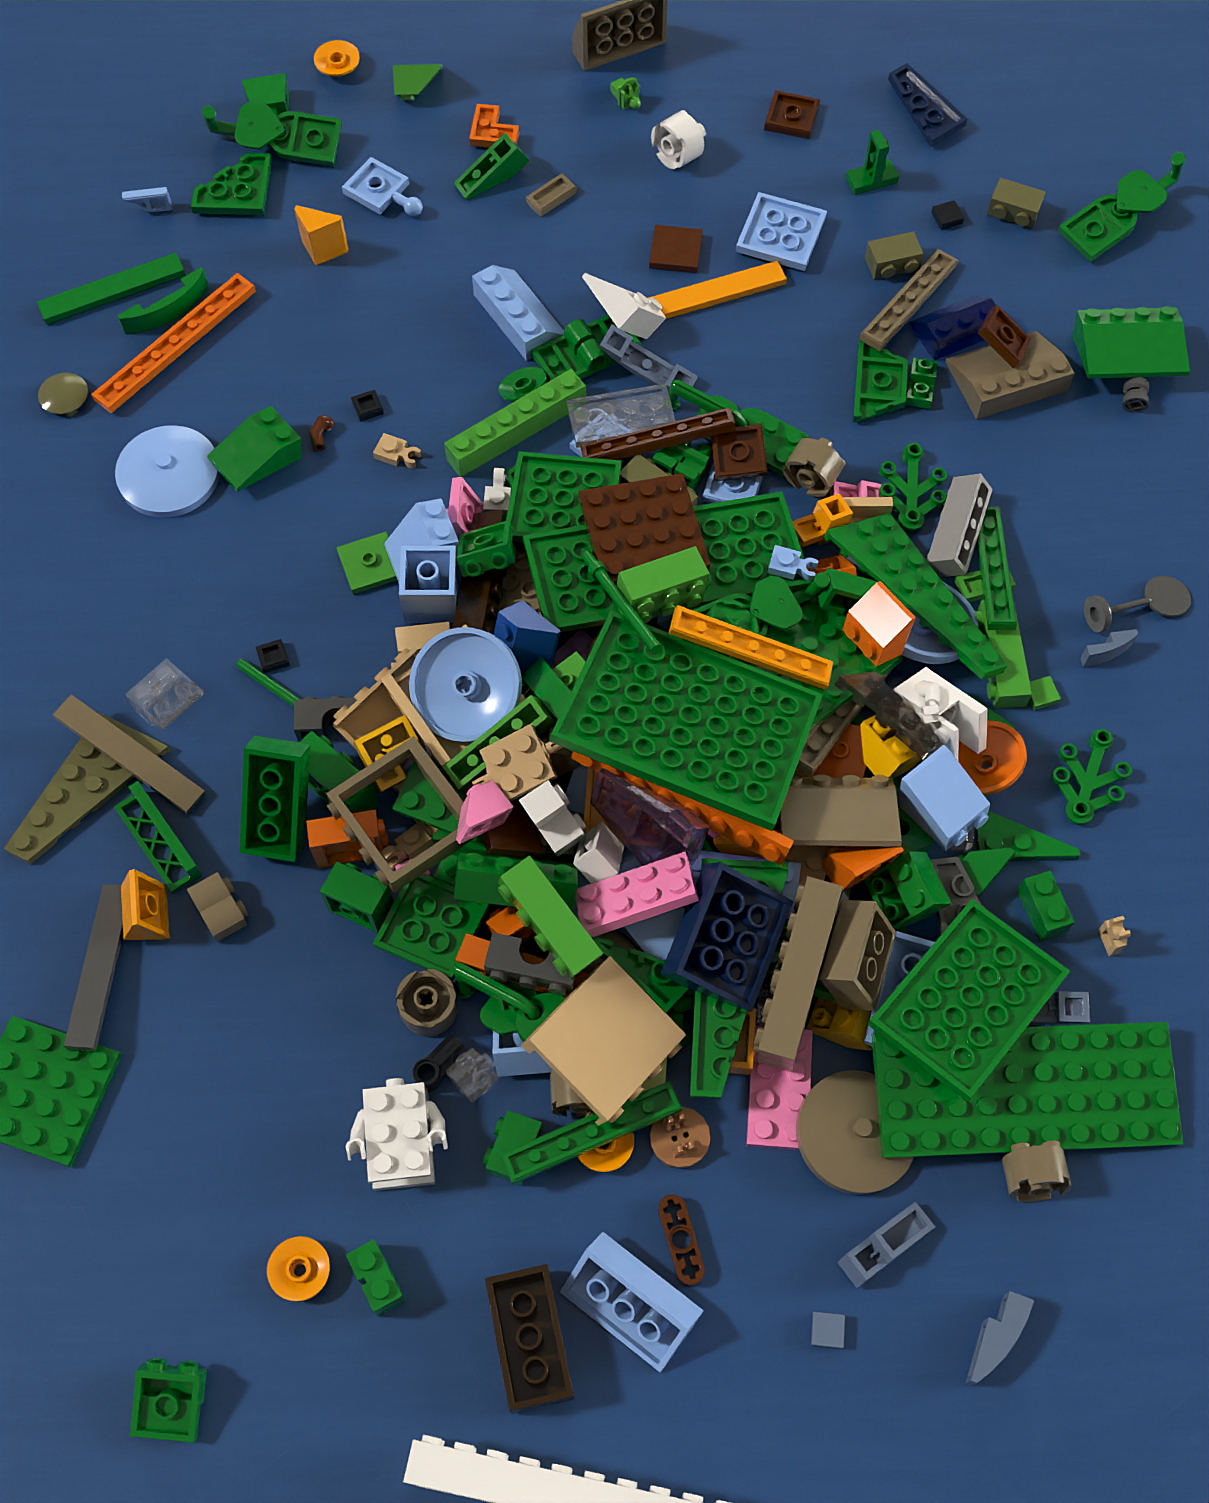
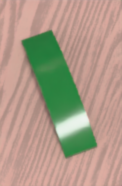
(167, 309)
(547, 686)

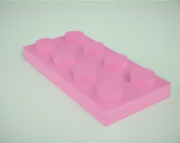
(636, 895)
(776, 1099)

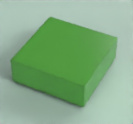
(1043, 693)

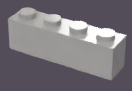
(959, 525)

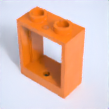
(331, 843)

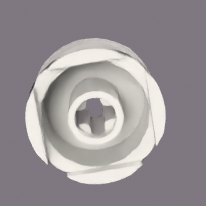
(678, 139)

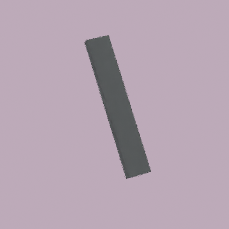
(97, 972)

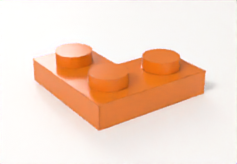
(485, 127)

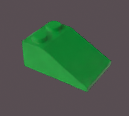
(256, 449)

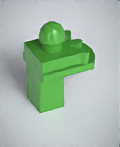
(626, 92)

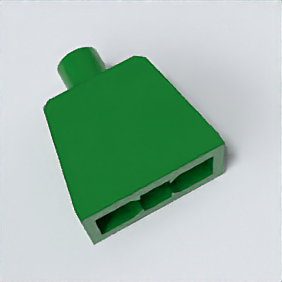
(268, 90)

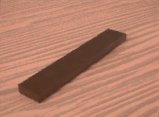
(661, 436)

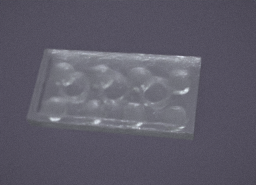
(618, 413)

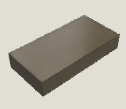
(551, 194)

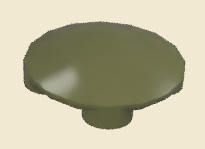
(63, 394)

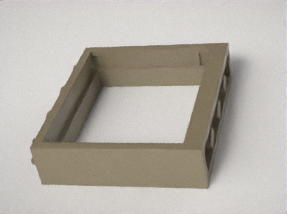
(354, 831)

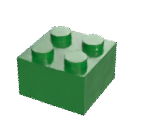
(356, 896)

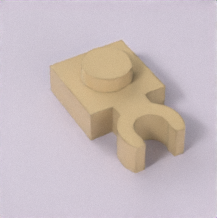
(393, 450)
(1114, 935)

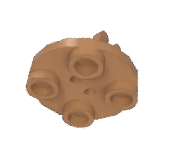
(684, 1151)

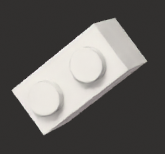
(599, 854)

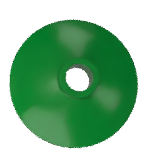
(521, 383)

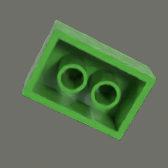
(665, 583)

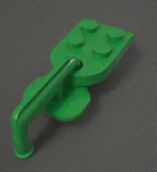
(306, 138)
(1115, 216)
(778, 436)
(774, 602)
(510, 1005)

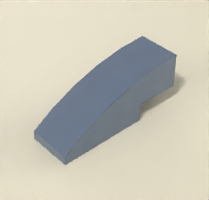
(886, 1244)
(999, 1335)

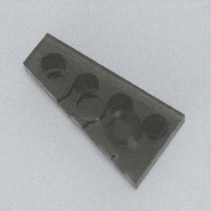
(891, 711)

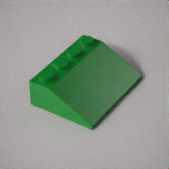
(1131, 342)
(479, 876)

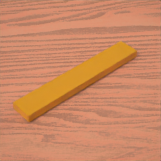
(721, 289)
(751, 647)

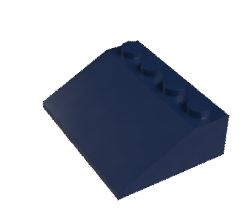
(727, 937)

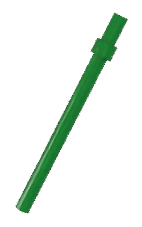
(599, 573)

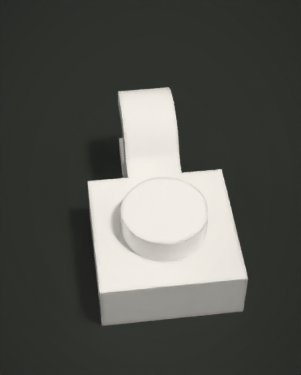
(497, 496)

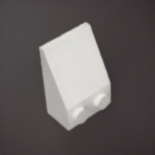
(627, 309)

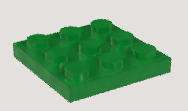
(429, 925)

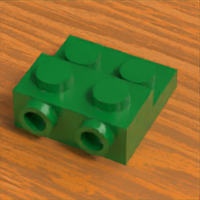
(486, 549)
(167, 1400)

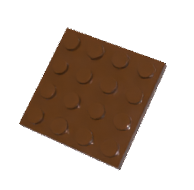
(640, 522)

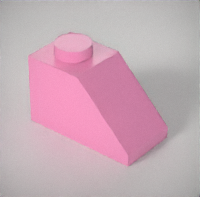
(482, 811)

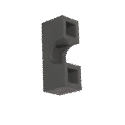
(317, 714)
(506, 963)

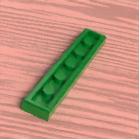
(111, 288)
(995, 573)
(586, 1135)

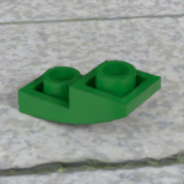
(921, 383)

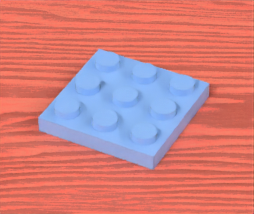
(781, 231)

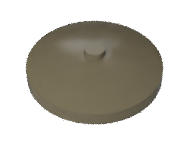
(842, 1135)

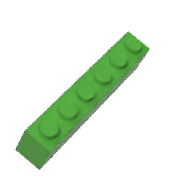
(513, 423)

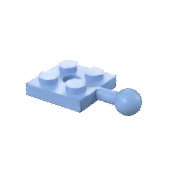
(379, 198)

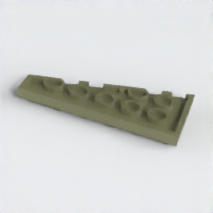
(78, 787)

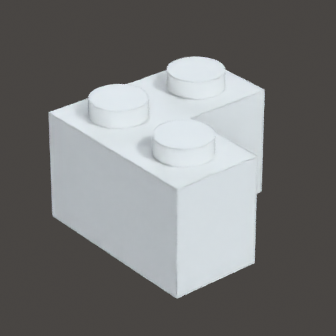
(549, 812)

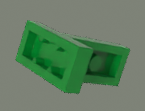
(876, 170)

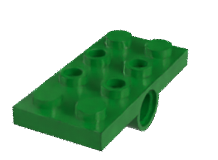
(576, 349)

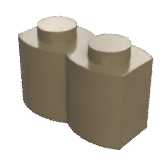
(217, 906)

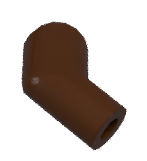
(316, 432)

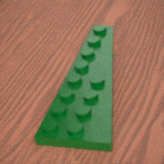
(893, 559)
(716, 1022)

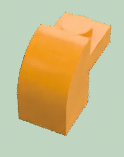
(827, 515)

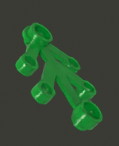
(911, 489)
(1089, 780)

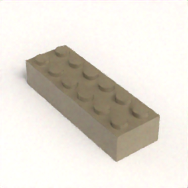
(800, 969)

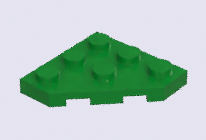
(236, 188)

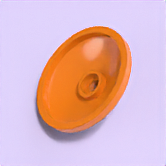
(1003, 752)

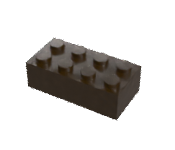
(529, 1339)

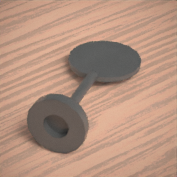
(1161, 593)

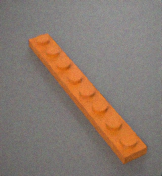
(173, 343)
(762, 841)

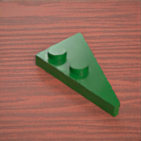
(1028, 843)
(645, 971)

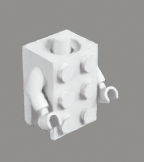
(946, 711)
(398, 1134)

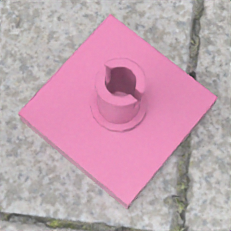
(462, 506)

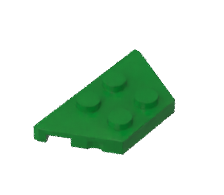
(879, 382)

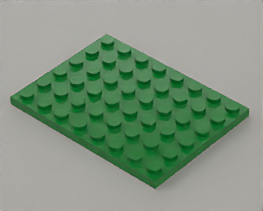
(689, 721)

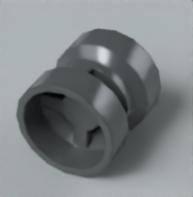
(1135, 394)

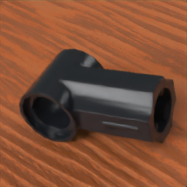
(439, 1061)

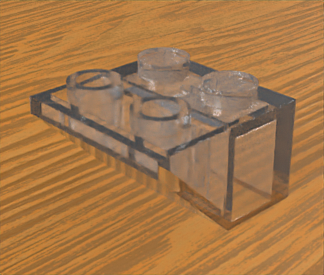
(163, 695)

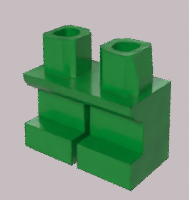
(685, 460)

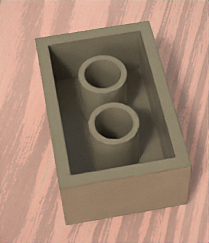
(858, 955)

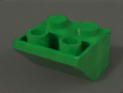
(908, 890)

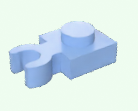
(787, 563)

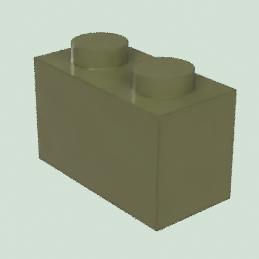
(1016, 203)
(894, 255)

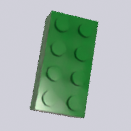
(274, 798)

